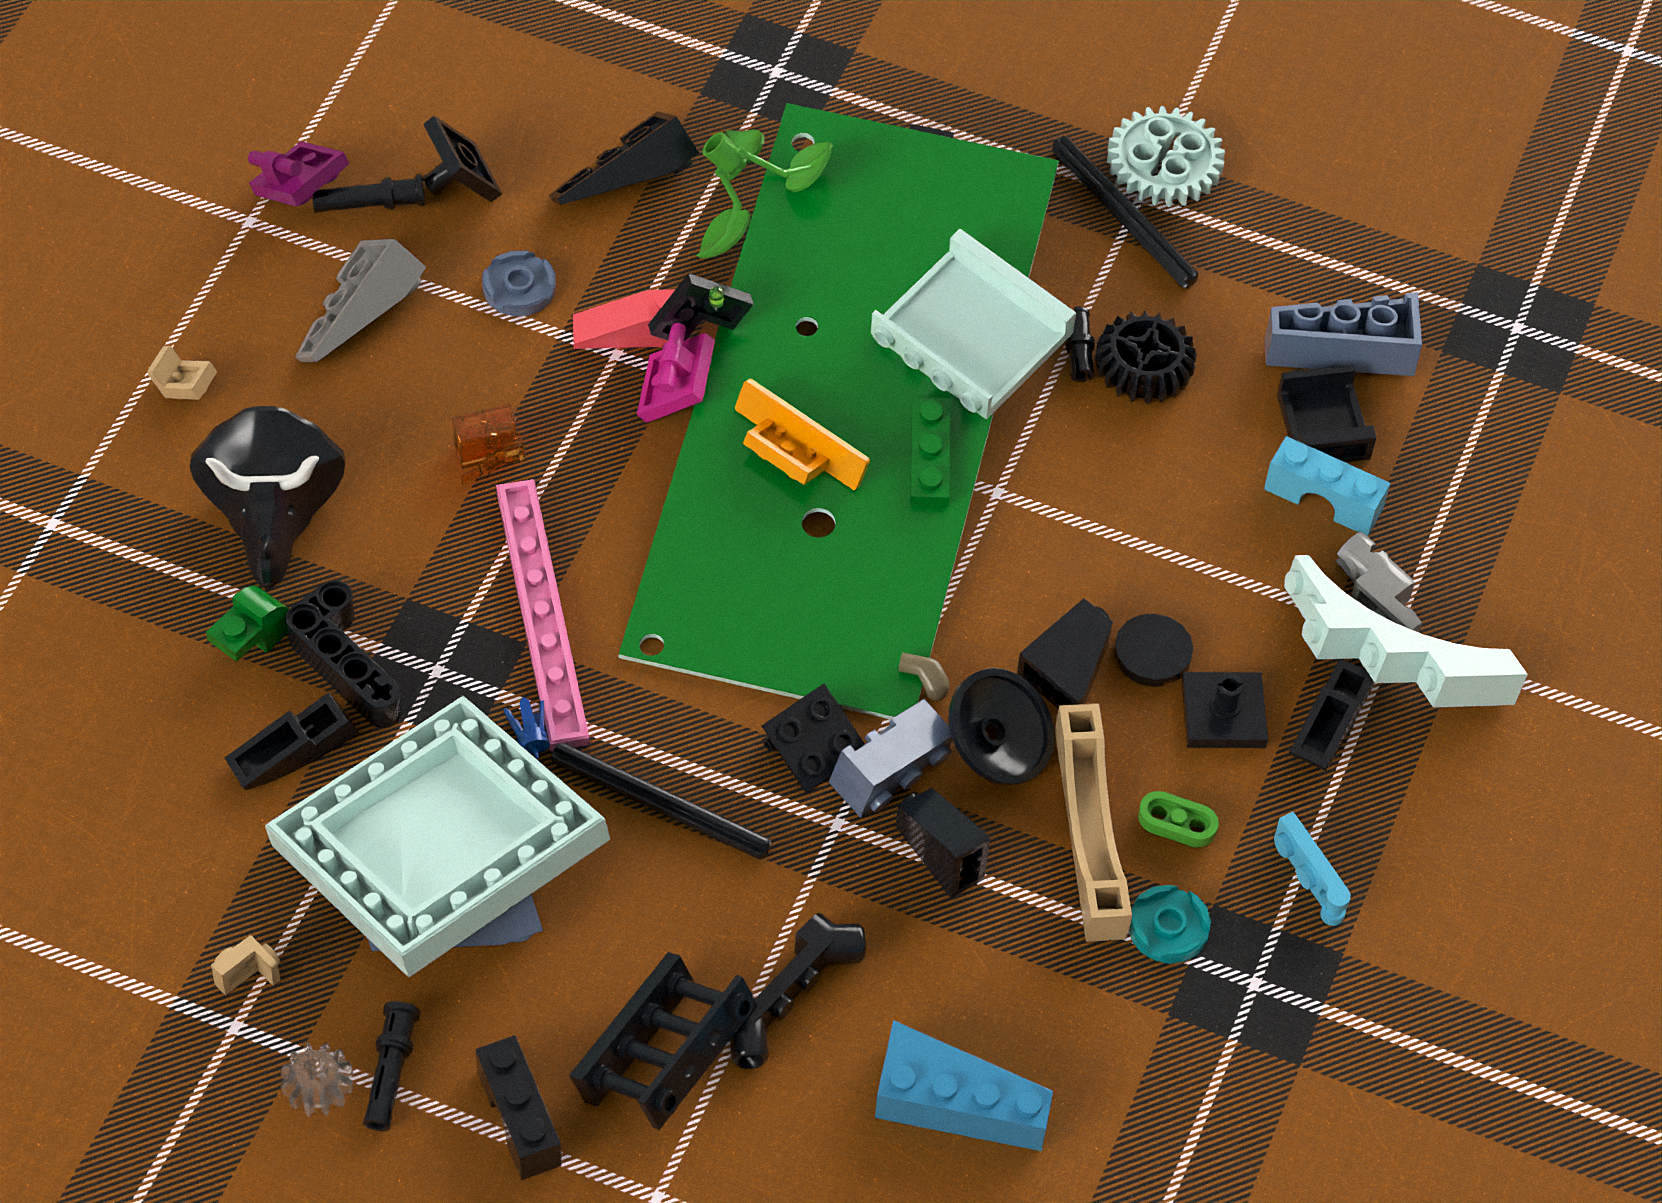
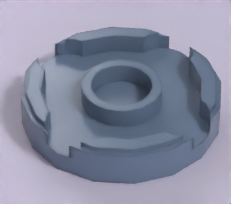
(520, 293)

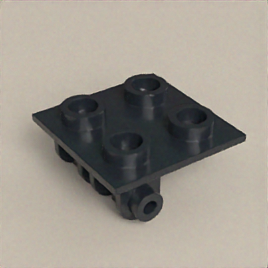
(811, 736)

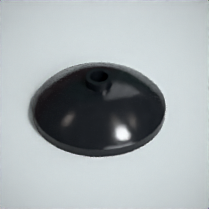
(1014, 719)

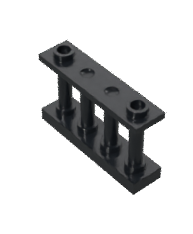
(640, 1020)

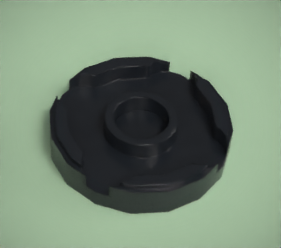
(1153, 649)

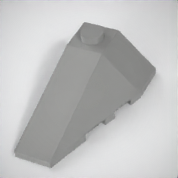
(371, 283)

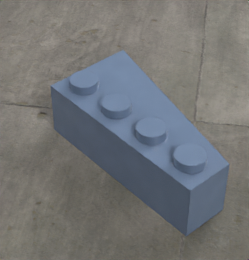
(1370, 335)

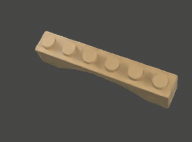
(1096, 860)

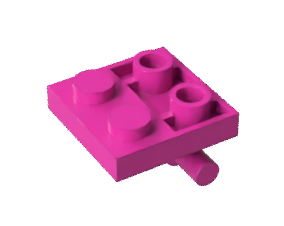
(676, 374)

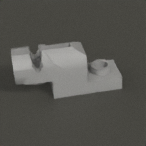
(1378, 581)

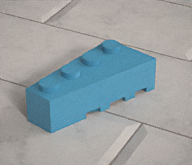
(958, 1093)

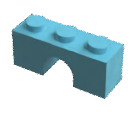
(1352, 492)

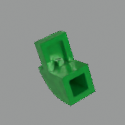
(251, 621)

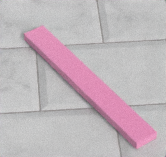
(542, 614)

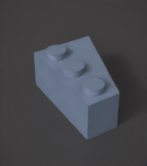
(891, 758)

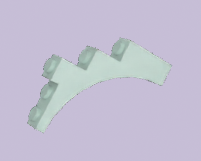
(1394, 654)

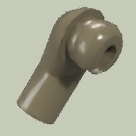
(930, 673)

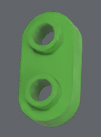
(1178, 819)

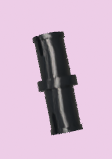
(1080, 347)

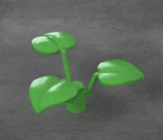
(730, 155)

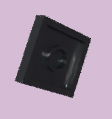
(459, 162)
(1224, 710)

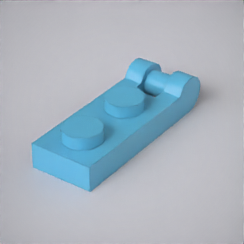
(1312, 868)

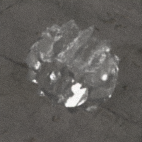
(333, 1079)

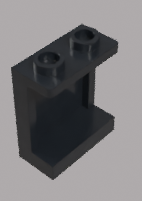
(1325, 412)

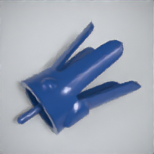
(533, 736)

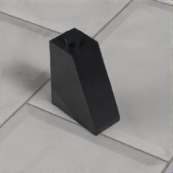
(1068, 655)
(944, 840)

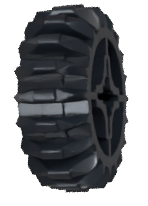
(1165, 368)

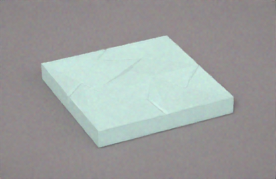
(437, 834)

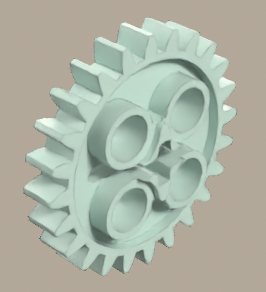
(1184, 171)

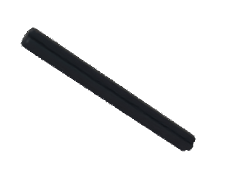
(1125, 212)
(661, 800)

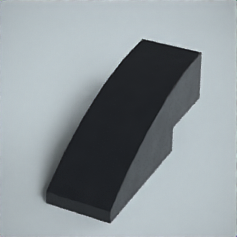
(1333, 715)
(291, 743)

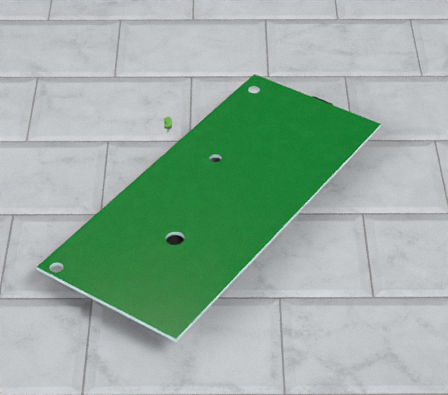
(730, 568)

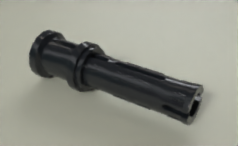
(387, 193)
(393, 1048)

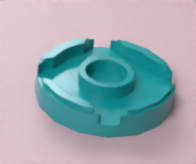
(1169, 924)

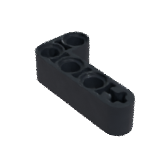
(350, 660)

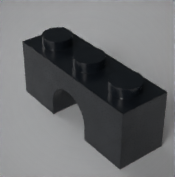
(521, 1108)

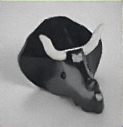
(269, 480)

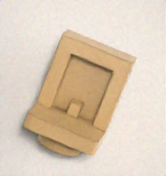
(180, 377)
(242, 961)

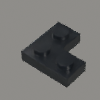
(691, 305)

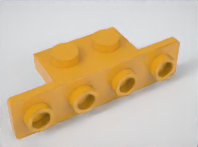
(796, 441)

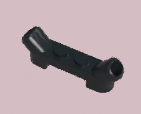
(816, 945)

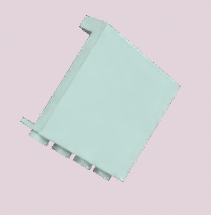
(975, 326)

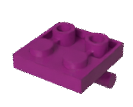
(297, 174)

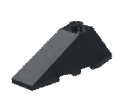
(647, 152)

